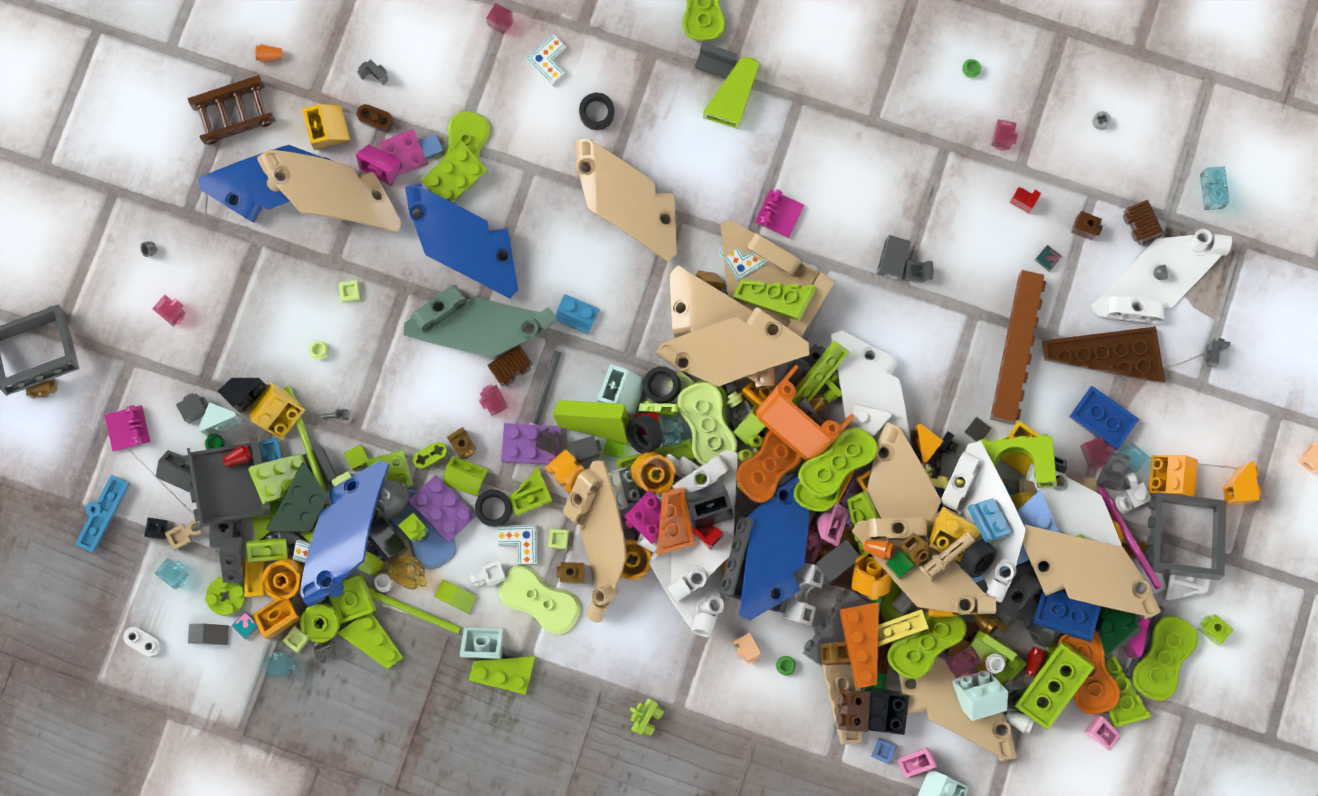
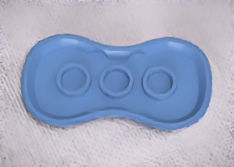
(432, 548)

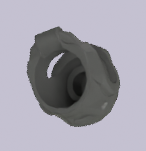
(392, 498)

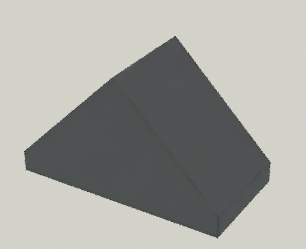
(208, 634)

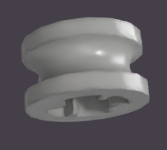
(1106, 116)

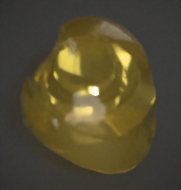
(408, 572)

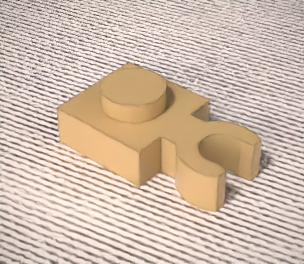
(180, 535)

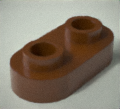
(375, 118)

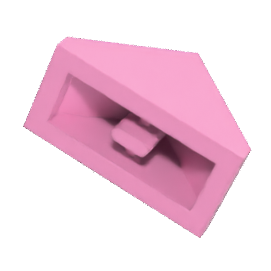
(832, 524)
(1102, 732)
(917, 762)

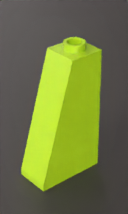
(732, 97)
(593, 418)

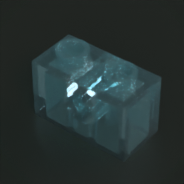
(1214, 188)

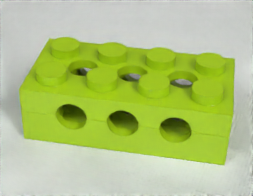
(1058, 697)

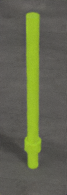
(307, 445)
(413, 611)

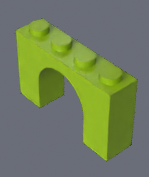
(1037, 448)

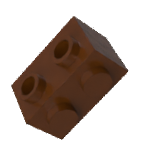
(853, 710)

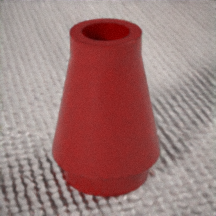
(237, 456)
(1035, 660)

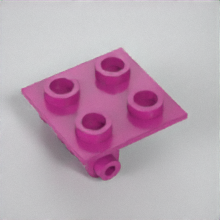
(405, 148)
(779, 213)
(127, 428)
(646, 516)

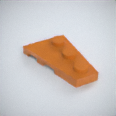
(675, 522)

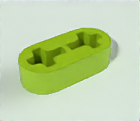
(427, 452)

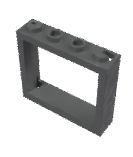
(44, 371)
(1217, 568)

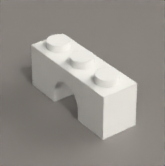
(798, 609)

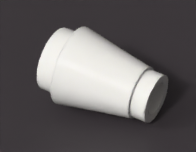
(1020, 721)

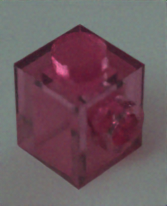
(500, 18)
(1004, 135)
(170, 310)
(492, 400)
(1095, 452)
(963, 661)

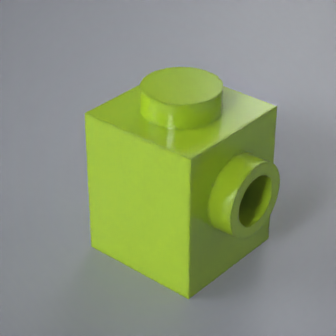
(413, 528)
(1215, 629)

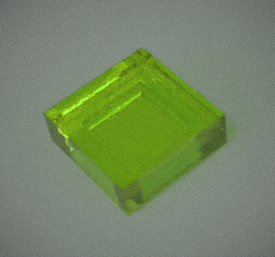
(614, 448)

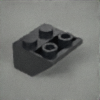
(242, 392)
(709, 505)
(386, 541)
(887, 711)

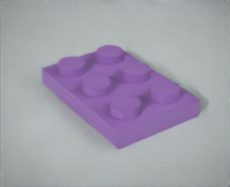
(520, 443)
(442, 508)

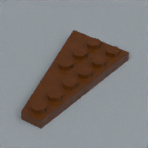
(1122, 353)

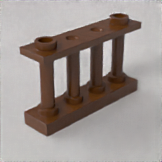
(236, 92)

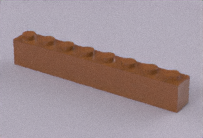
(1017, 347)

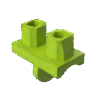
(834, 392)
(642, 715)

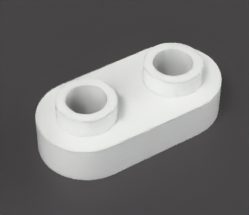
(141, 641)

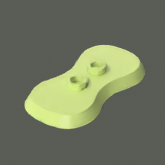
(702, 409)
(552, 607)

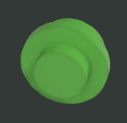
(971, 68)
(785, 665)

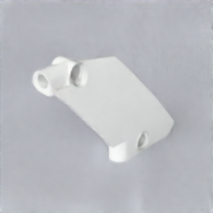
(1137, 287)
(870, 382)
(983, 484)
(1078, 510)
(698, 557)
(695, 606)

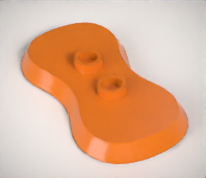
(762, 472)
(1099, 690)

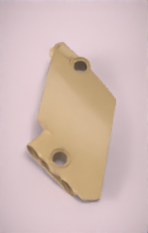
(595, 509)

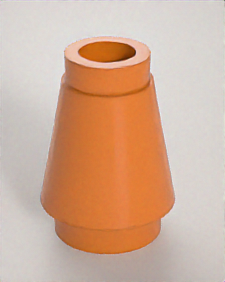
(267, 53)
(879, 548)

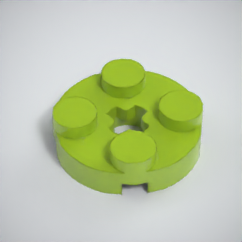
(226, 607)
(313, 630)

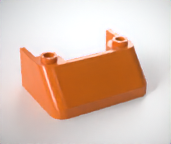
(794, 425)

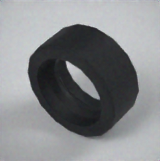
(593, 97)
(649, 378)
(653, 432)
(488, 494)
(978, 558)

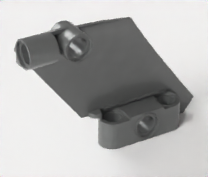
(1023, 583)

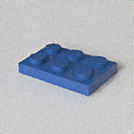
(1103, 418)
(1067, 615)

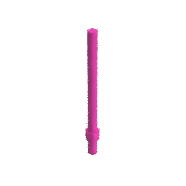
(1110, 504)

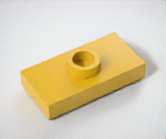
(253, 578)

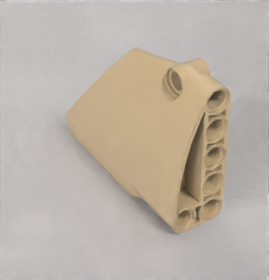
(782, 269)

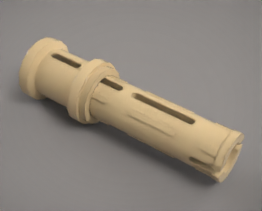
(937, 560)

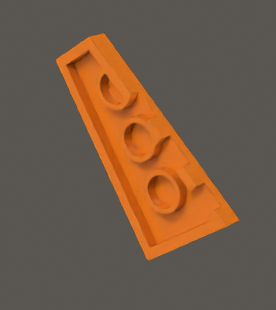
(861, 638)

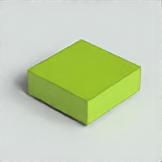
(356, 457)

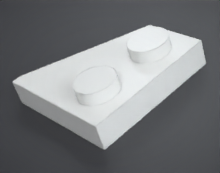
(869, 419)
(1185, 586)

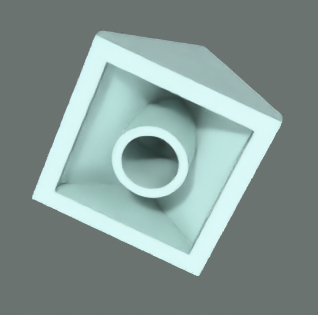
(218, 419)
(482, 643)

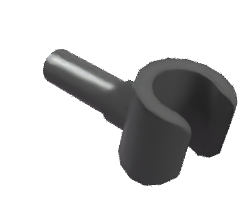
(338, 415)

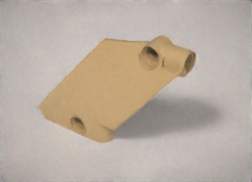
(329, 189)
(626, 198)
(706, 307)
(734, 348)
(900, 483)
(1088, 571)
(946, 586)
(938, 697)

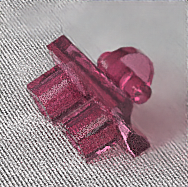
(813, 546)

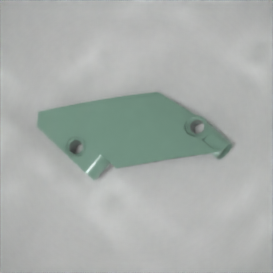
(475, 323)

